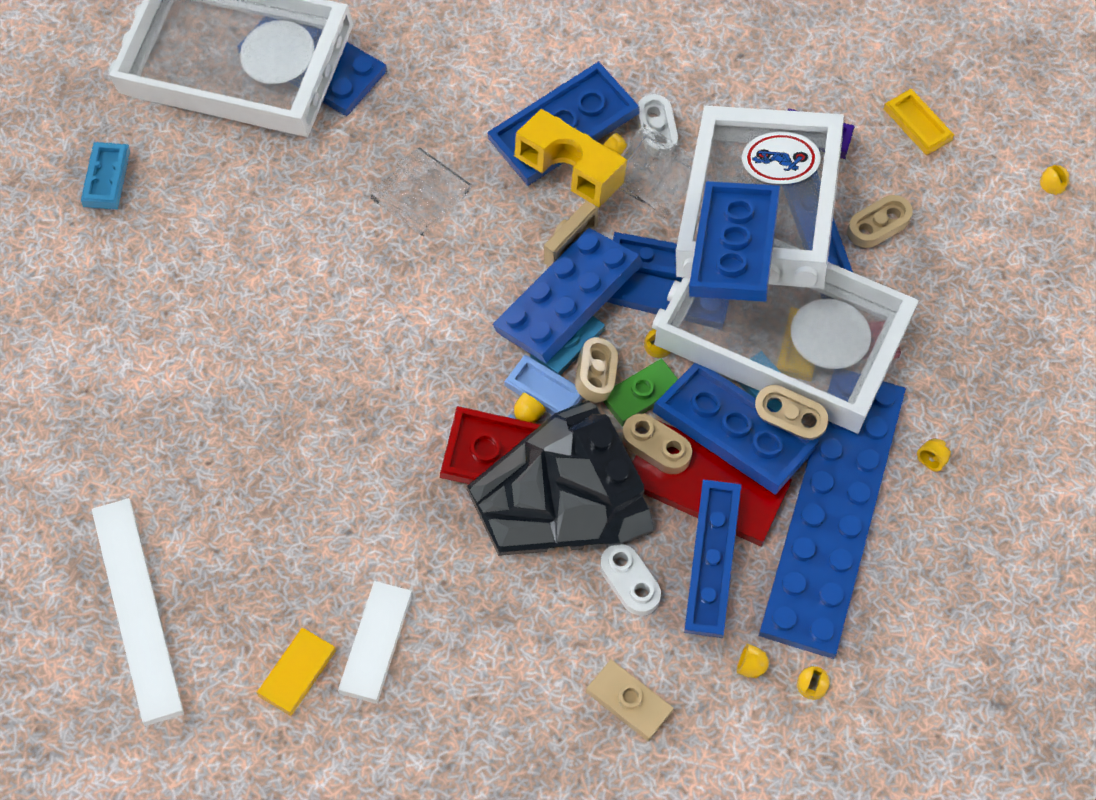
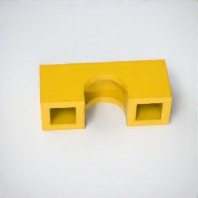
(550, 140)

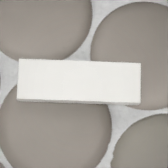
(375, 642)

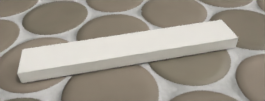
(137, 612)

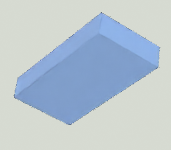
(543, 384)

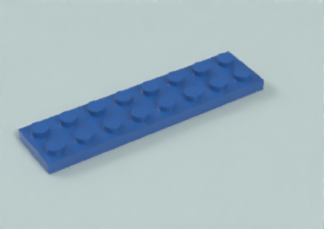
(830, 530)

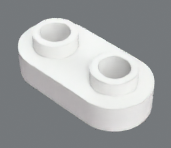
(665, 122)
(628, 578)

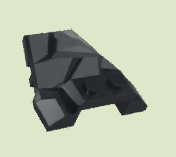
(563, 488)

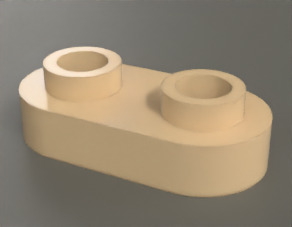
(876, 221)
(596, 369)
(792, 412)
(654, 444)

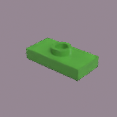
(640, 391)

